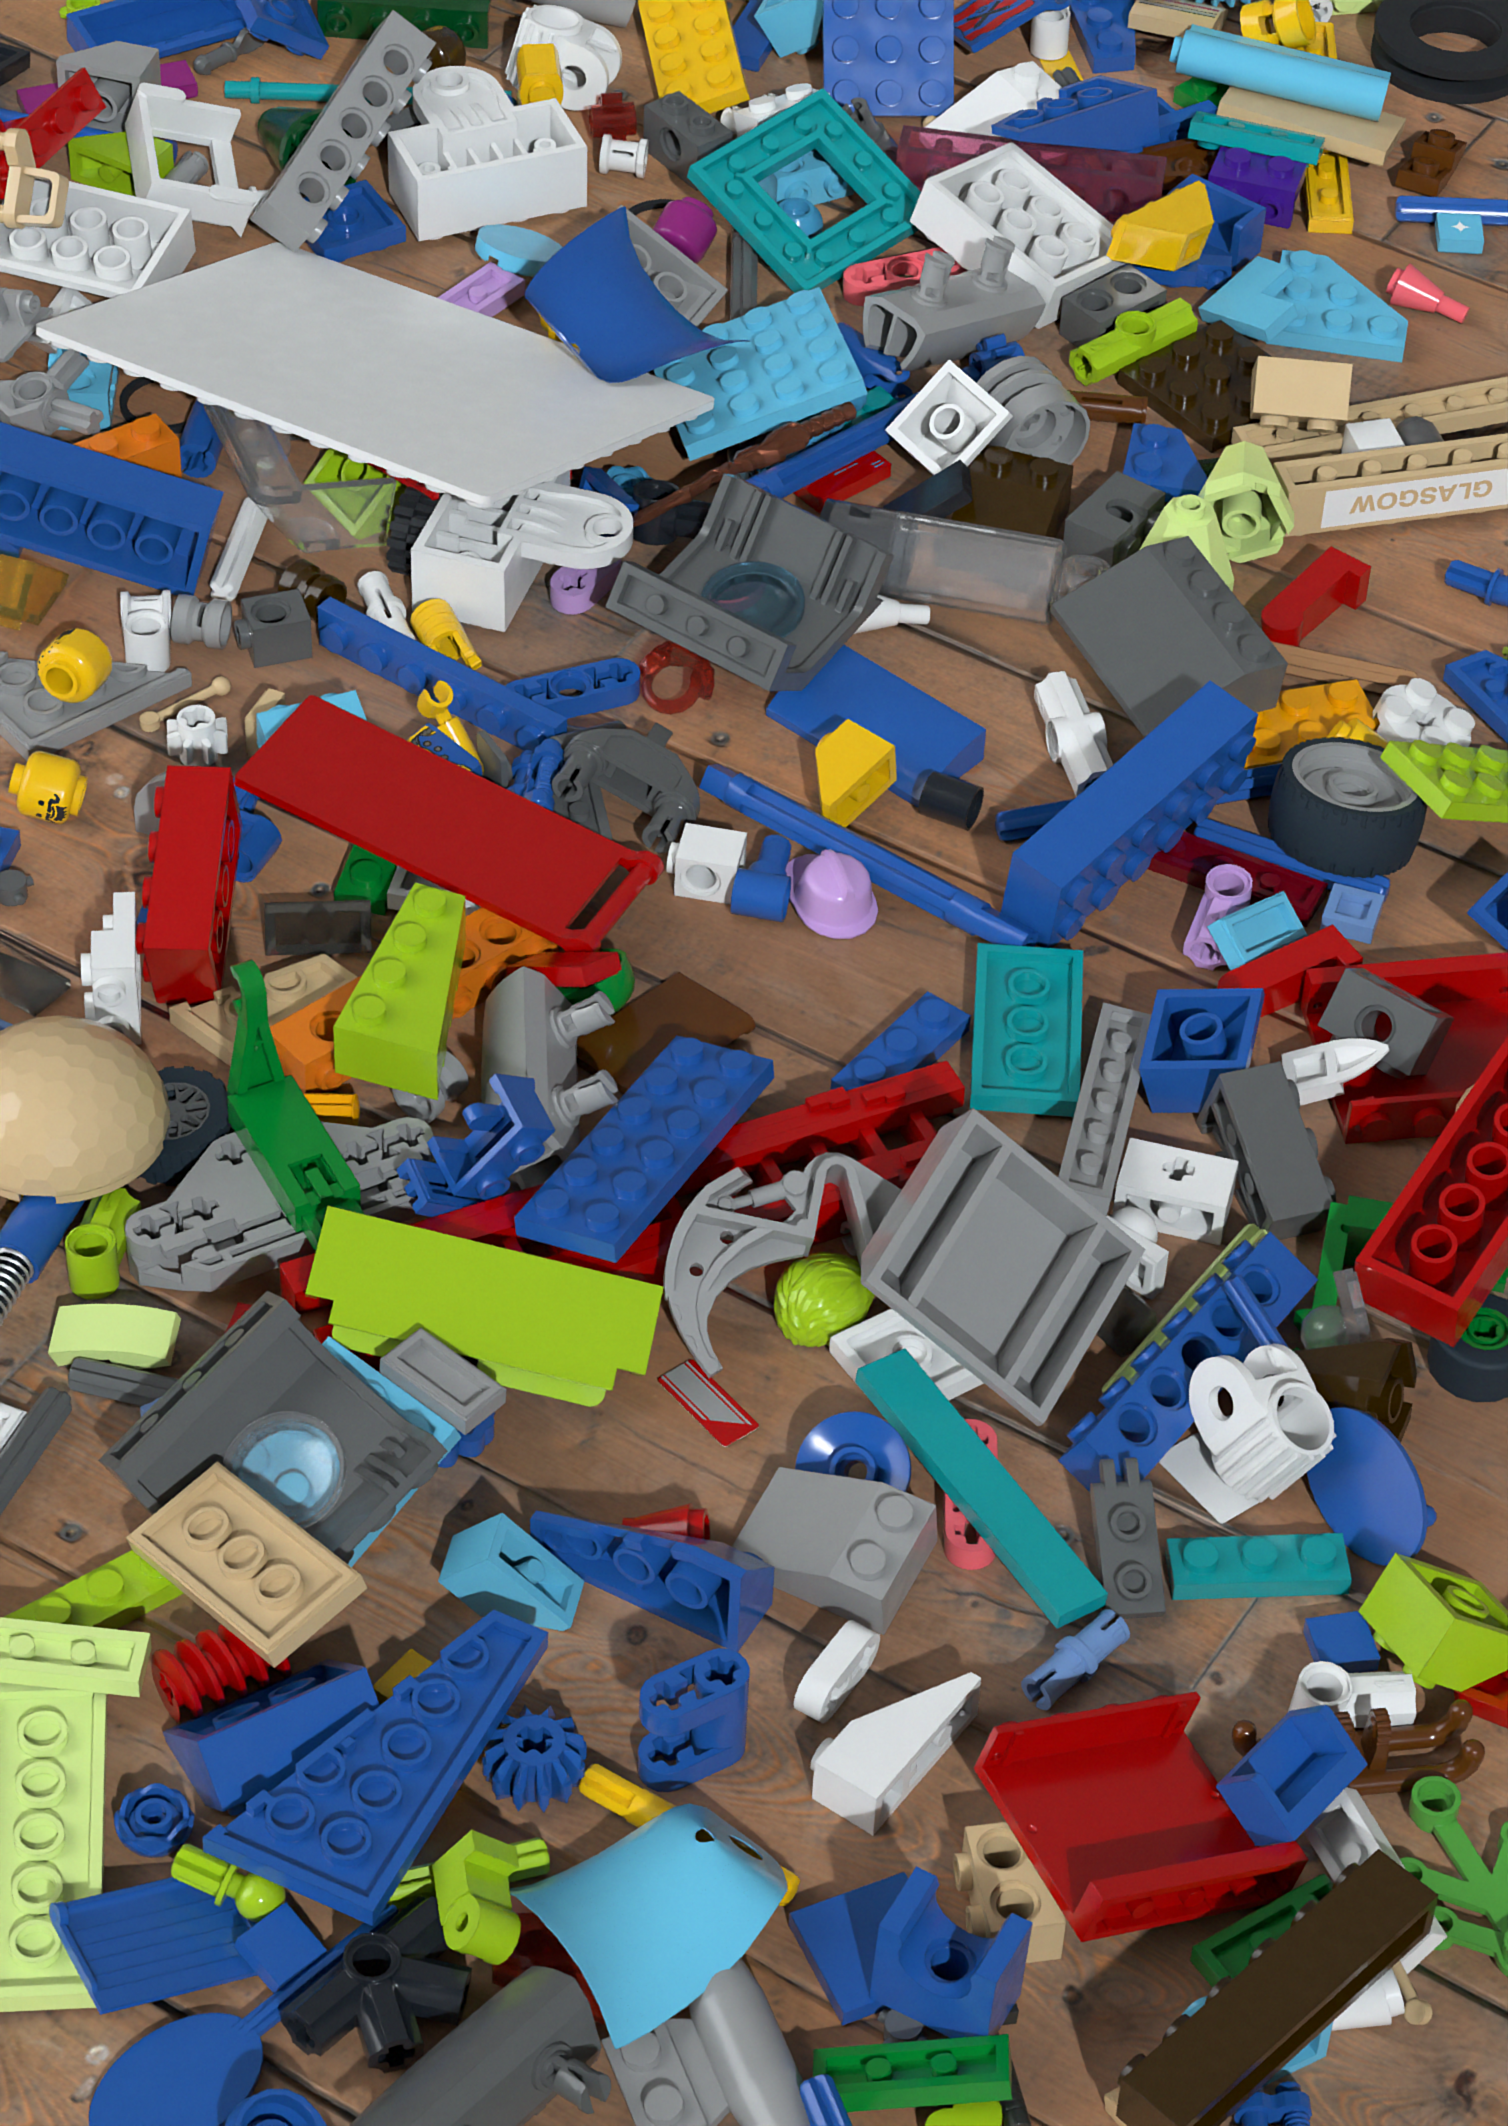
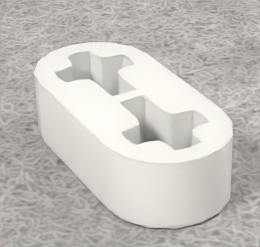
(836, 1671)

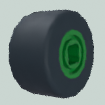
(1479, 1361)

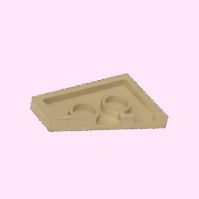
(287, 991)

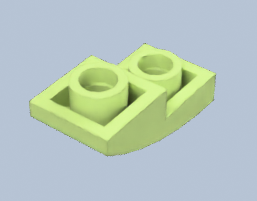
(118, 1332)

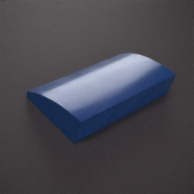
(158, 24)
(924, 730)

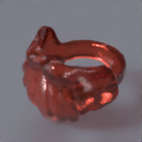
(672, 654)

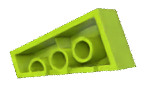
(404, 1001)

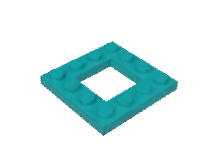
(817, 122)

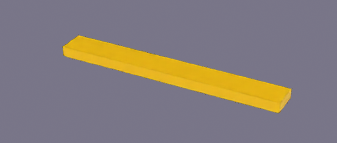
(1327, 183)

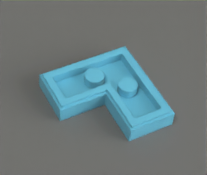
(1250, 301)

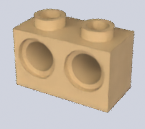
(1006, 1890)

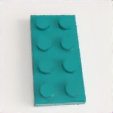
(1027, 1030)

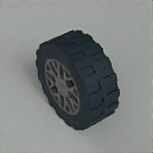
(196, 1120)

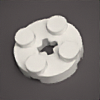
(1421, 714)

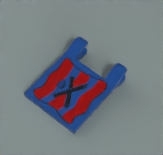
(986, 21)

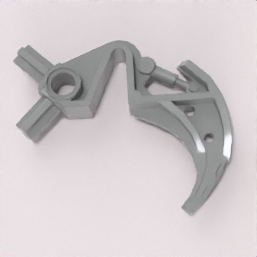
(41, 399)
(757, 1239)

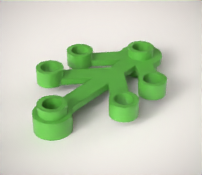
(1479, 1888)

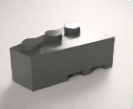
(1278, 1169)

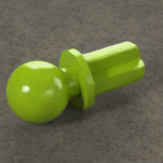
(252, 1894)

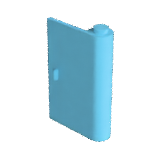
(1281, 72)

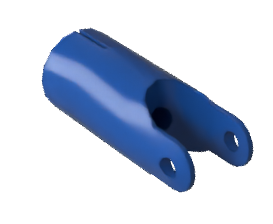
(875, 366)
(199, 444)

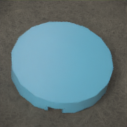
(516, 248)

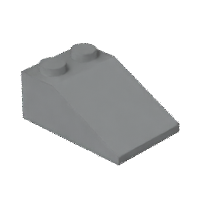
(674, 274)
(841, 1542)

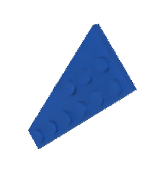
(382, 1782)

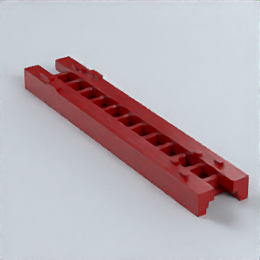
(756, 1146)

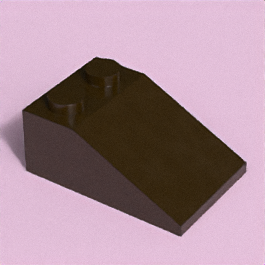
(1018, 492)

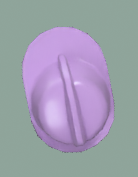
(832, 894)

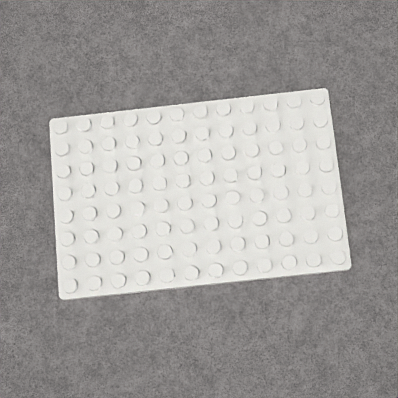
(375, 372)

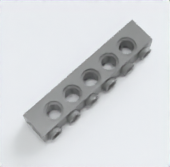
(283, 209)

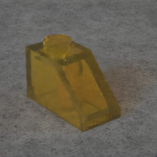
(27, 591)

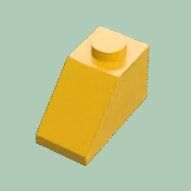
(852, 771)

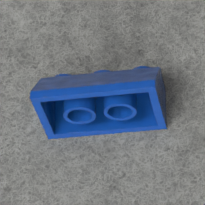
(261, 1737)

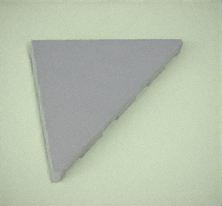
(40, 722)

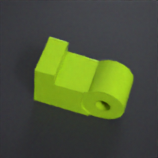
(477, 1898)

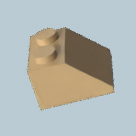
(1300, 393)

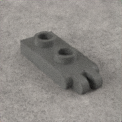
(1127, 1542)

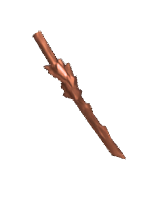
(774, 449)

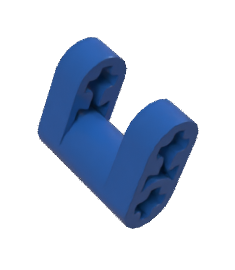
(708, 1715)

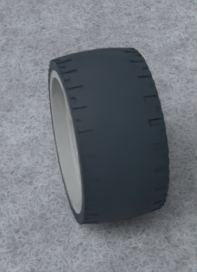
(1344, 809)

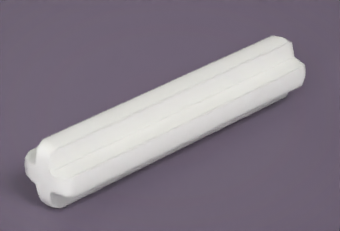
(238, 552)

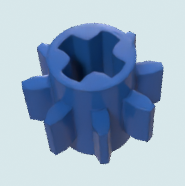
(993, 351)

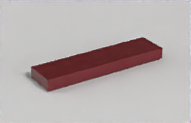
(1195, 857)

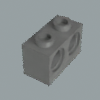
(1095, 307)

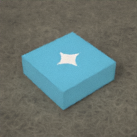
(1459, 233)

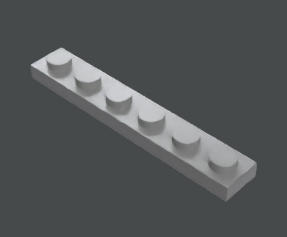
(1105, 1105)

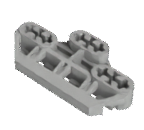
(230, 1227)

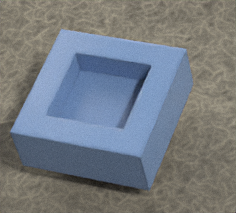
(1353, 912)

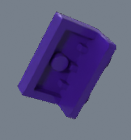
(1262, 179)

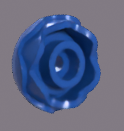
(148, 1805)

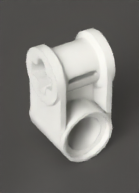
(147, 629)

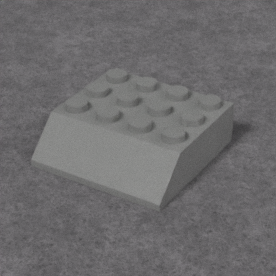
(999, 1263)

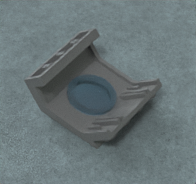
(759, 588)

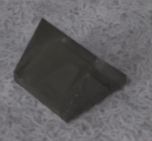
(1127, 1323)

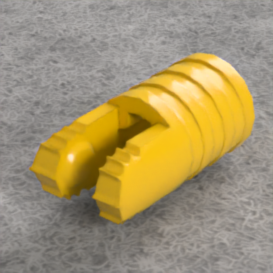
(441, 631)

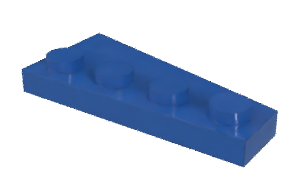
(1104, 33)

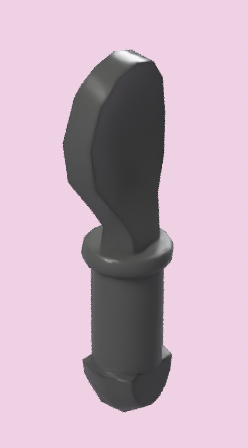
(227, 52)

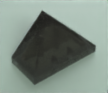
(318, 927)
(28, 981)

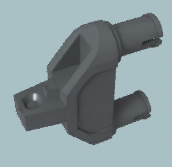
(637, 772)

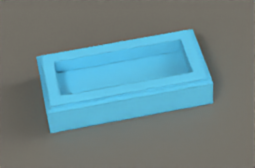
(1257, 930)

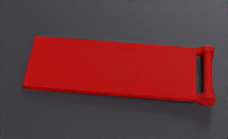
(445, 823)

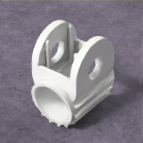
(583, 69)
(1261, 1444)

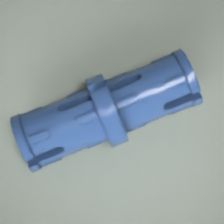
(1075, 1659)

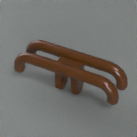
(1380, 1739)

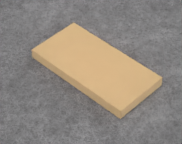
(1342, 132)
(246, 1564)

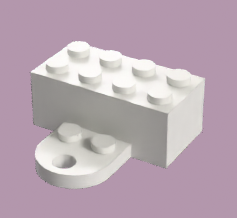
(482, 157)
(491, 555)

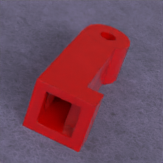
(1315, 595)
(1284, 970)

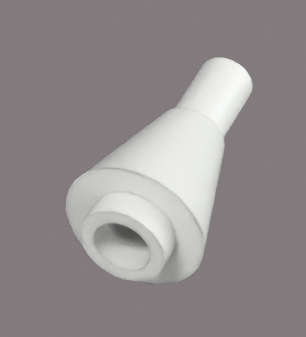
(892, 612)

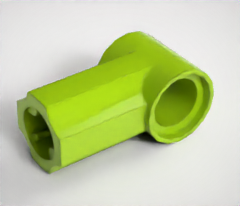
(99, 1245)

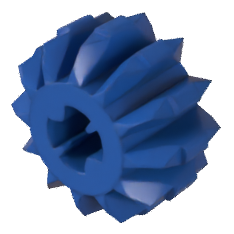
(534, 1758)

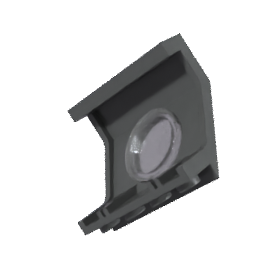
(285, 1425)

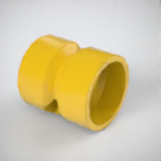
(1280, 22)

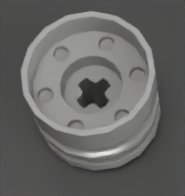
(1045, 415)

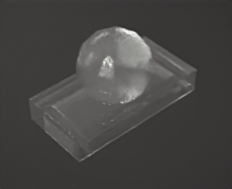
(1334, 1324)

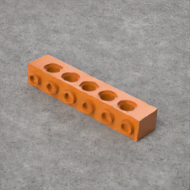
(307, 1036)

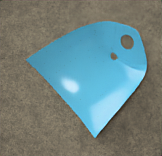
(659, 1915)

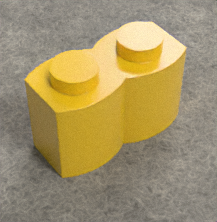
(538, 74)

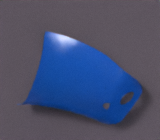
(610, 307)

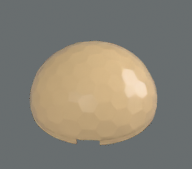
(76, 1109)

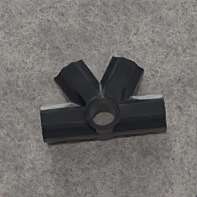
(385, 2004)

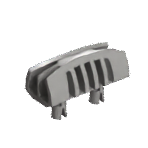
(952, 313)
(534, 1035)

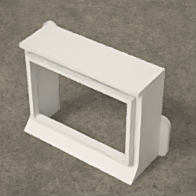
(168, 115)

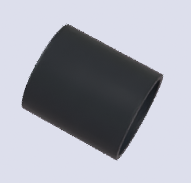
(951, 800)

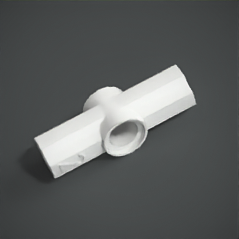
(1072, 731)

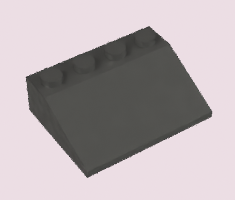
(1165, 630)

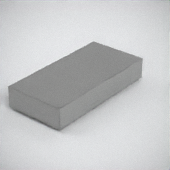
(443, 1381)

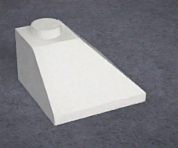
(948, 420)

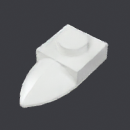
(1326, 1066)

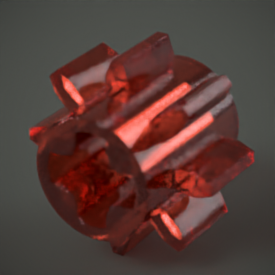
(612, 117)

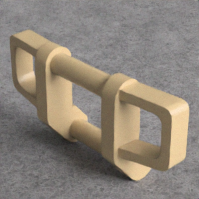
(21, 182)

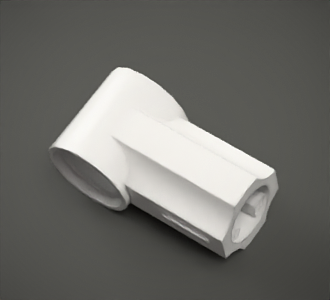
(1050, 34)
(1356, 1692)

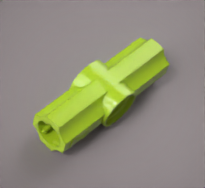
(1133, 338)

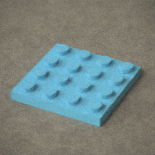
(784, 373)

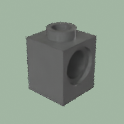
(275, 628)

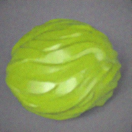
(820, 1298)

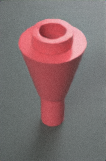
(1417, 292)

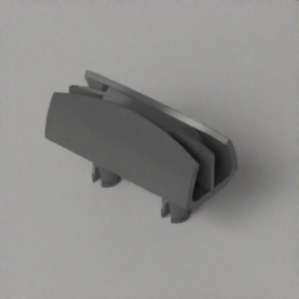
(503, 2061)

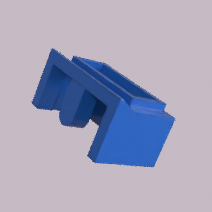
(500, 1140)

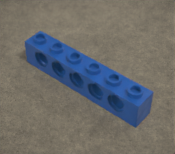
(1167, 1369)

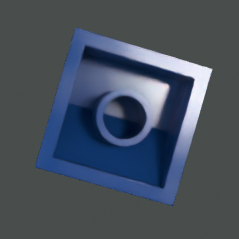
(1195, 1040)

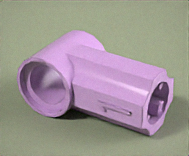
(1226, 891)

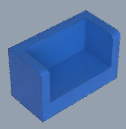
(1236, 224)
(1291, 1775)

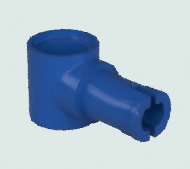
(764, 887)

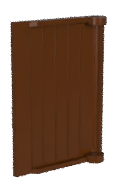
(653, 1021)

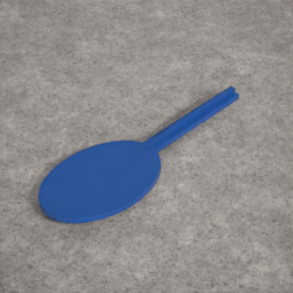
(1367, 1480)
(204, 2062)

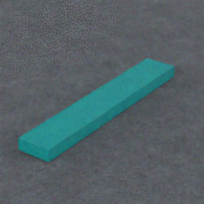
(982, 1488)

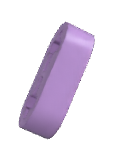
(593, 585)

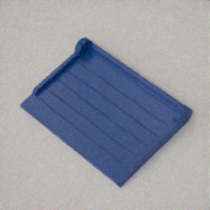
(151, 1942)

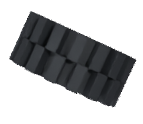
(408, 523)

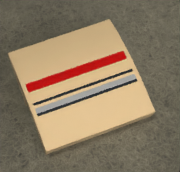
(1174, 16)

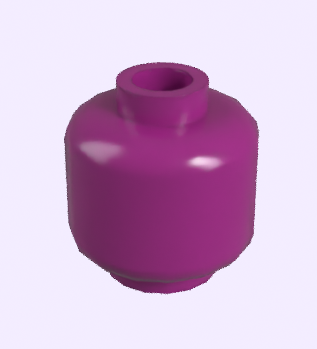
(688, 227)

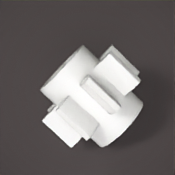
(197, 736)

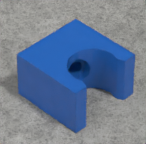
(922, 1944)

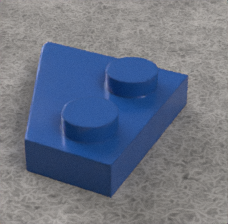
(1164, 461)

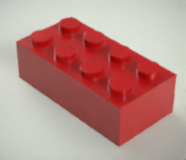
(190, 884)

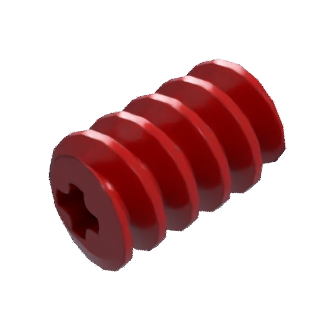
(206, 1669)

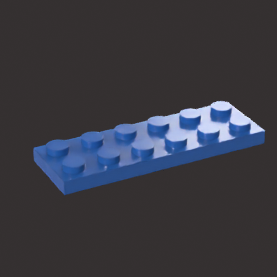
(644, 1149)

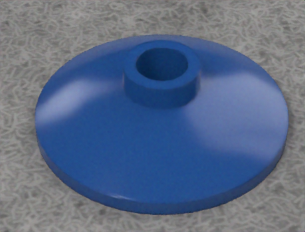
(853, 1439)

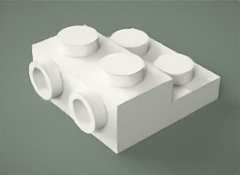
(115, 970)

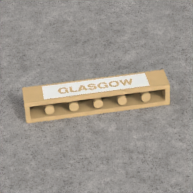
(1396, 484)

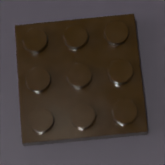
(1199, 383)

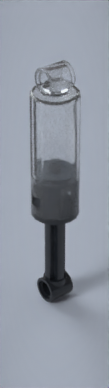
(933, 559)

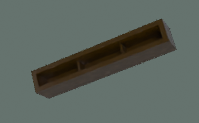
(1280, 1999)

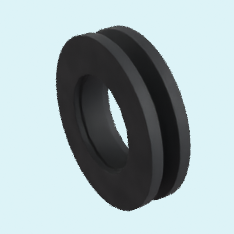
(1440, 73)

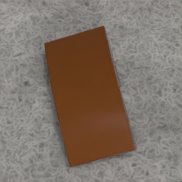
(1431, 162)

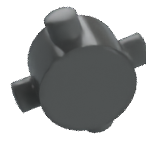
(14, 887)
(900, 2027)

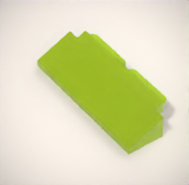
(517, 1313)

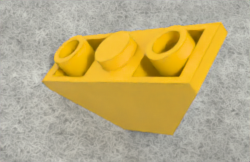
(1165, 231)

